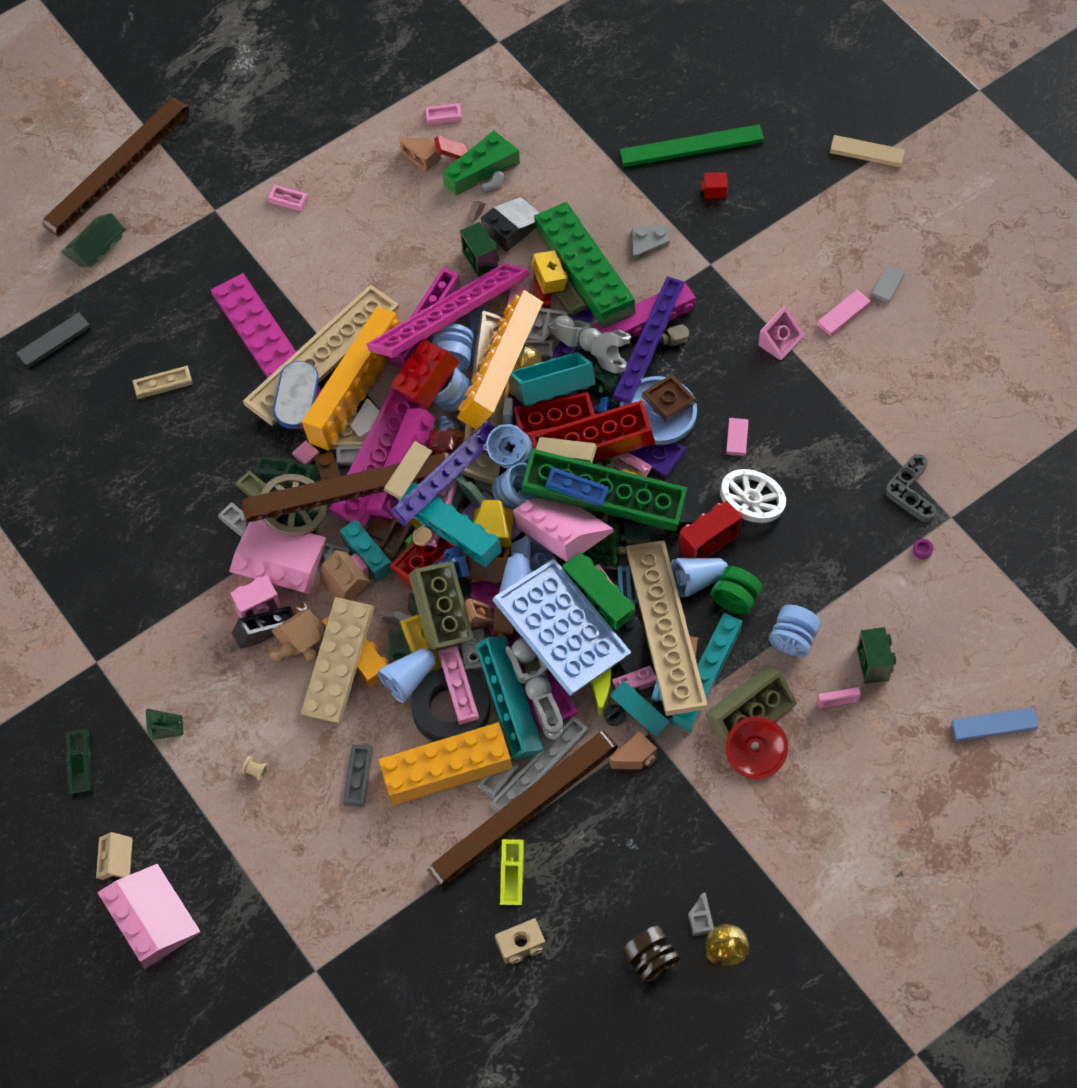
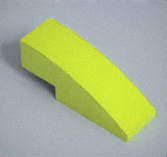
(601, 690)
(512, 872)

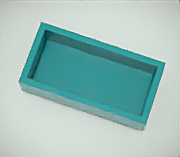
(551, 378)

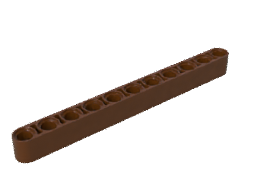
(115, 167)
(328, 491)
(522, 808)

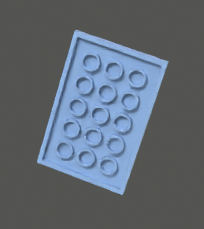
(561, 626)

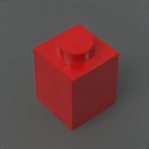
(714, 185)

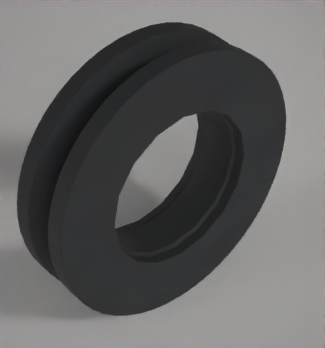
(433, 685)

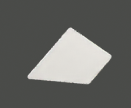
(365, 418)

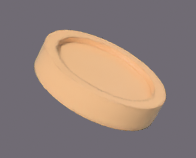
(422, 536)

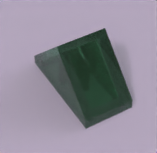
(163, 724)

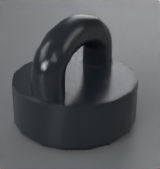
(614, 715)

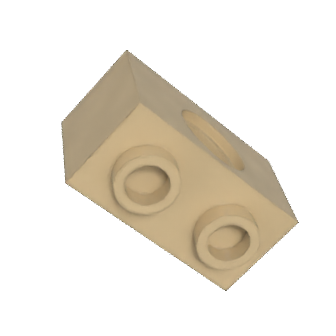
(527, 931)

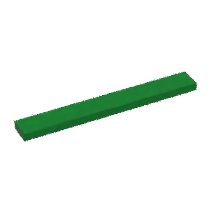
(691, 145)

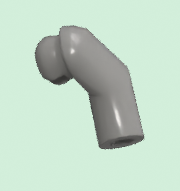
(495, 183)

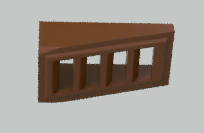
(409, 528)

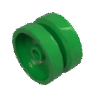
(736, 590)

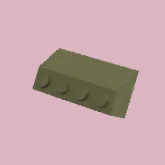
(440, 606)
(761, 695)

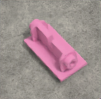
(631, 463)
(640, 678)

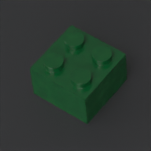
(479, 249)
(875, 655)

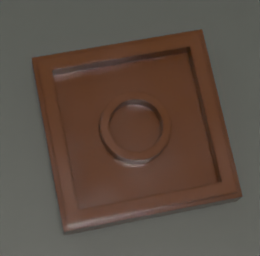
(668, 398)

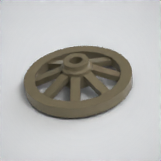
(290, 530)

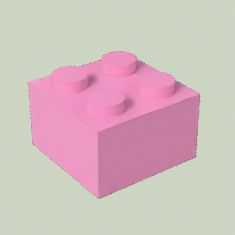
(255, 597)

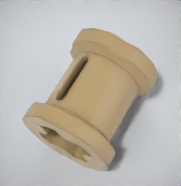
(255, 768)

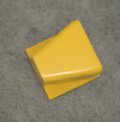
(495, 520)

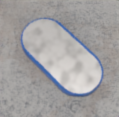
(295, 393)

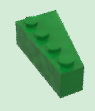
(480, 162)
(599, 591)

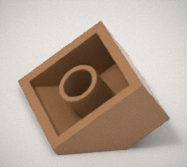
(343, 576)

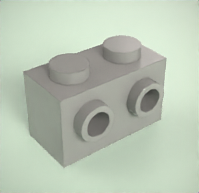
(470, 655)

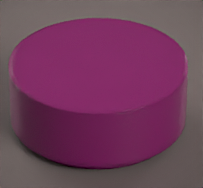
(923, 549)

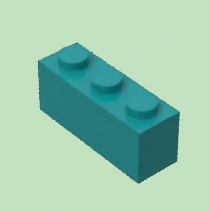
(362, 544)

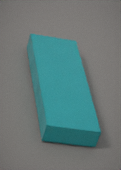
(639, 709)

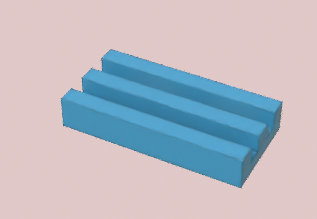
(620, 583)

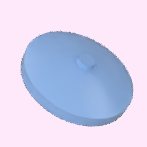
(663, 431)

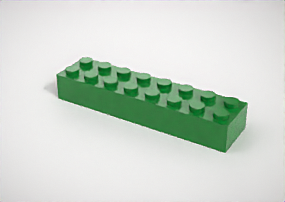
(585, 264)
(627, 497)

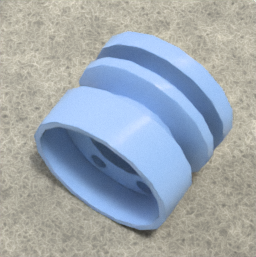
(457, 341)
(453, 391)
(500, 443)
(509, 485)
(794, 630)

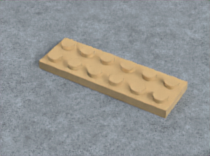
(337, 660)

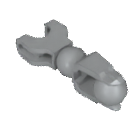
(601, 345)
(537, 688)

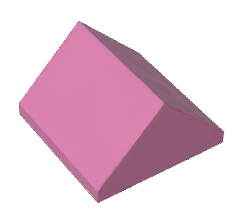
(780, 334)

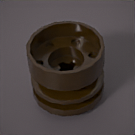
(652, 957)

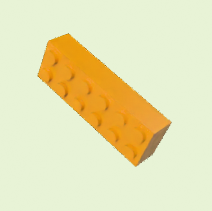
(445, 763)

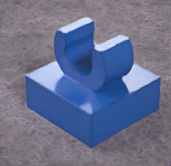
(605, 405)

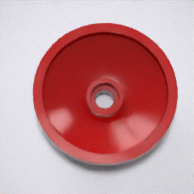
(769, 754)

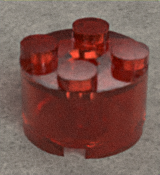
(444, 441)

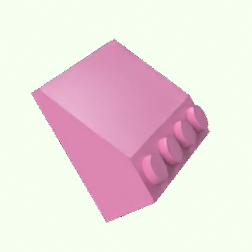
(560, 526)
(285, 559)
(149, 914)

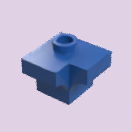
(459, 561)

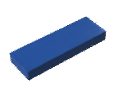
(577, 487)

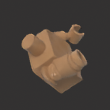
(297, 635)

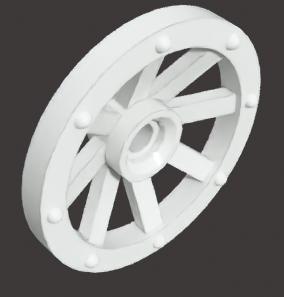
(752, 499)

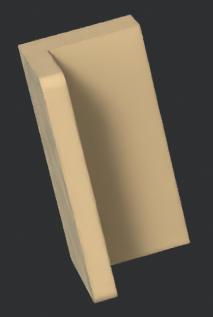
(114, 856)

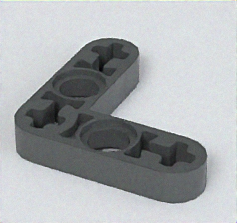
(904, 487)

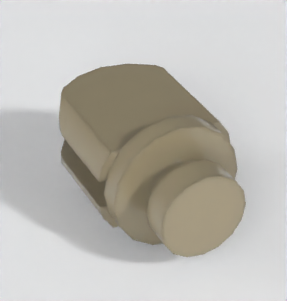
(675, 335)

